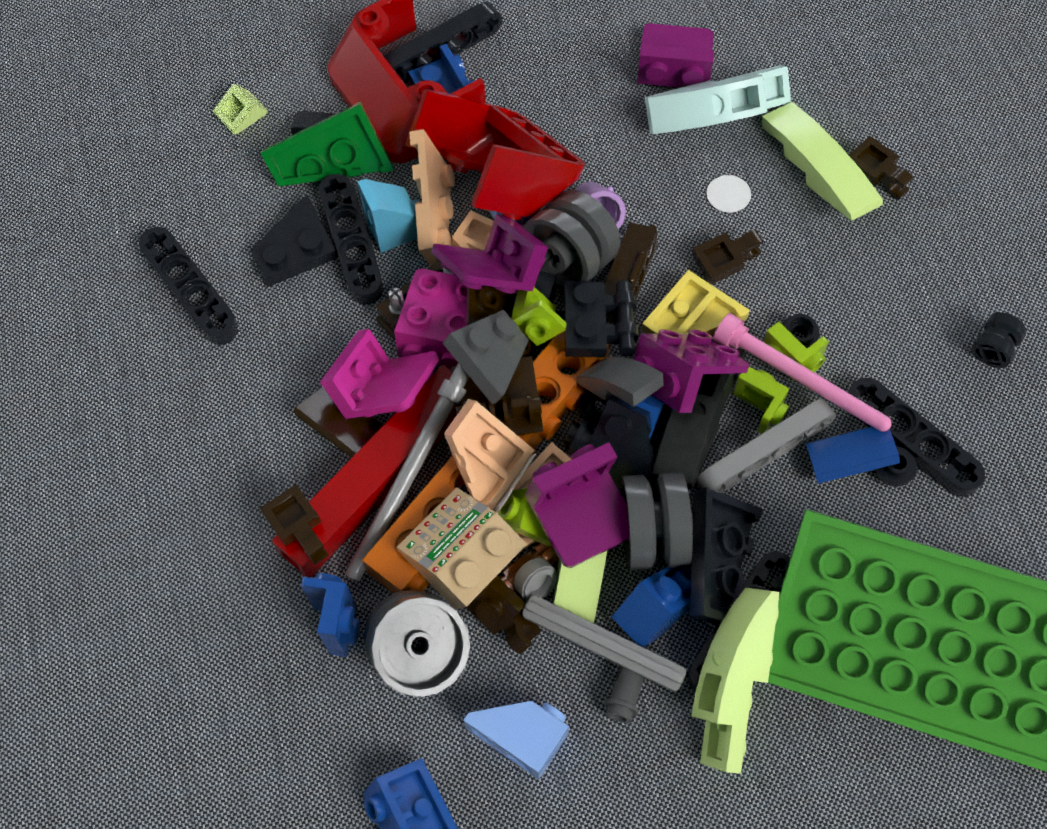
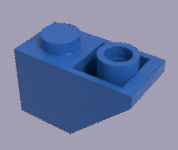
(655, 605)

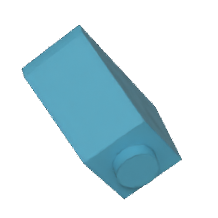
(388, 213)

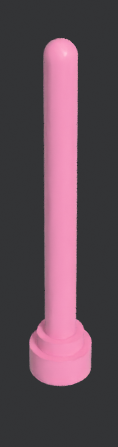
(734, 333)

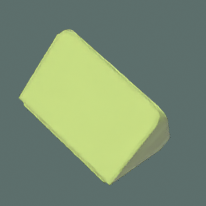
(239, 109)

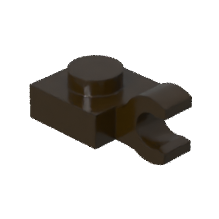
(880, 164)
(723, 257)
(293, 519)
(500, 609)

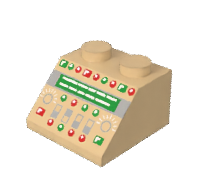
(461, 547)

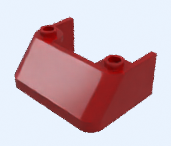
(365, 75)
(516, 159)

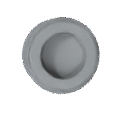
(535, 578)

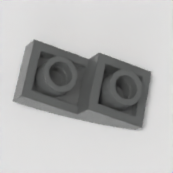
(623, 378)

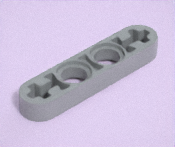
(767, 447)

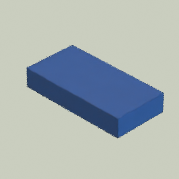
(852, 454)

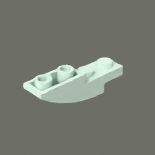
(718, 101)

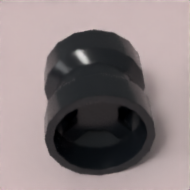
(998, 342)

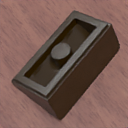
(326, 419)

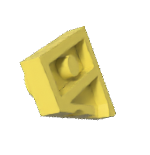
(692, 306)

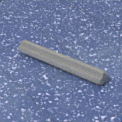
(604, 643)

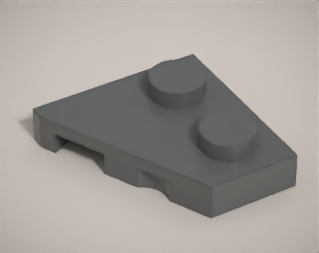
(489, 352)

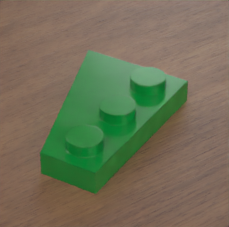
(335, 145)

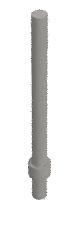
(450, 393)

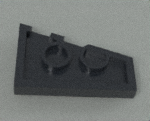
(718, 551)

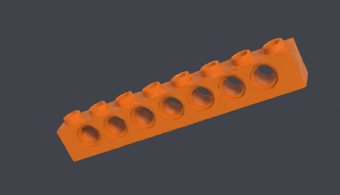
(384, 560)

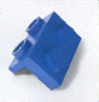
(338, 611)

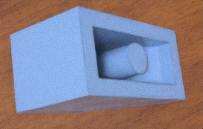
(521, 733)

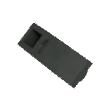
(692, 434)

